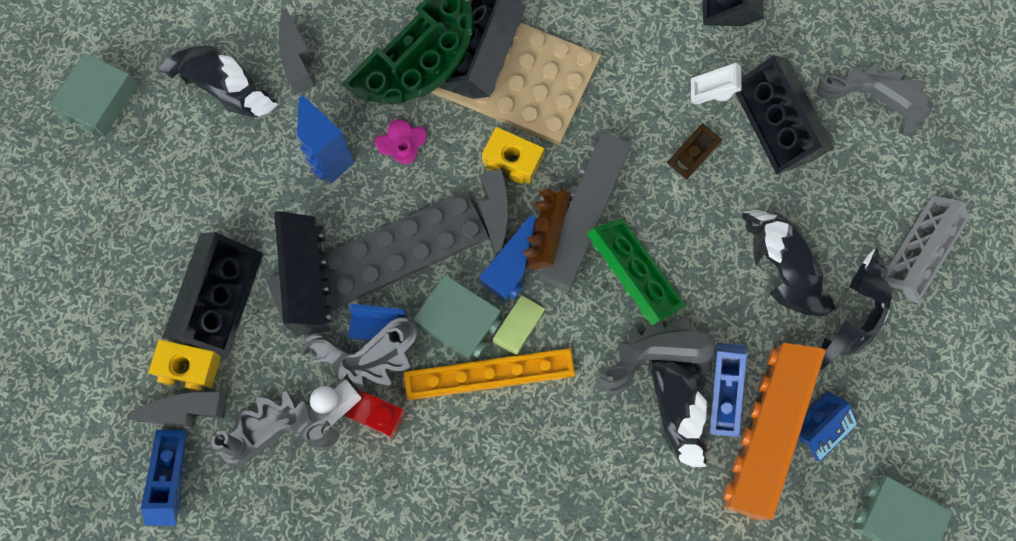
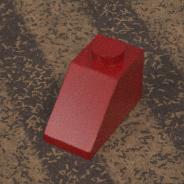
(377, 414)

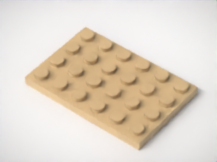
(537, 84)

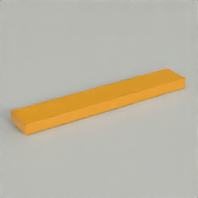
(489, 374)

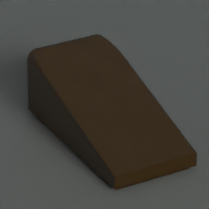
(695, 151)

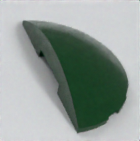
(418, 56)

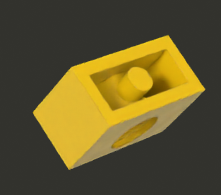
(504, 144)
(170, 357)

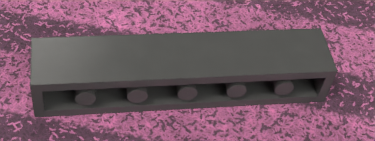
(586, 208)

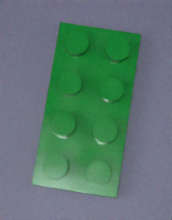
(636, 270)

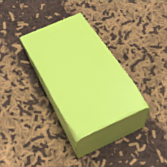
(518, 325)

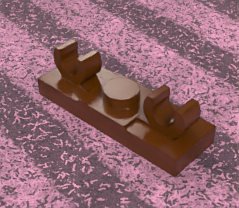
(547, 229)

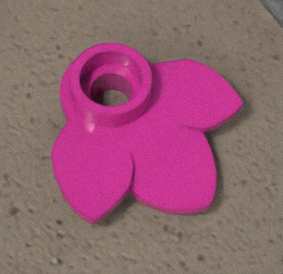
(401, 137)

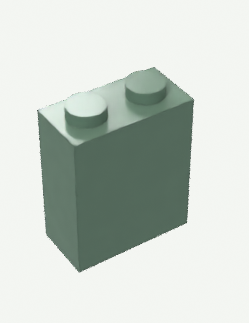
(93, 95)
(458, 318)
(899, 514)

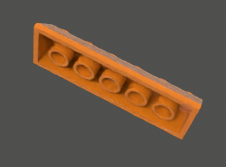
(773, 431)

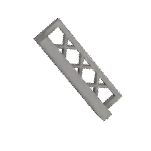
(933, 253)

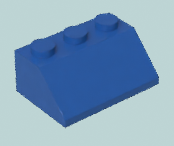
(322, 143)

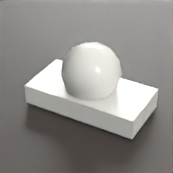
(716, 84)
(332, 403)

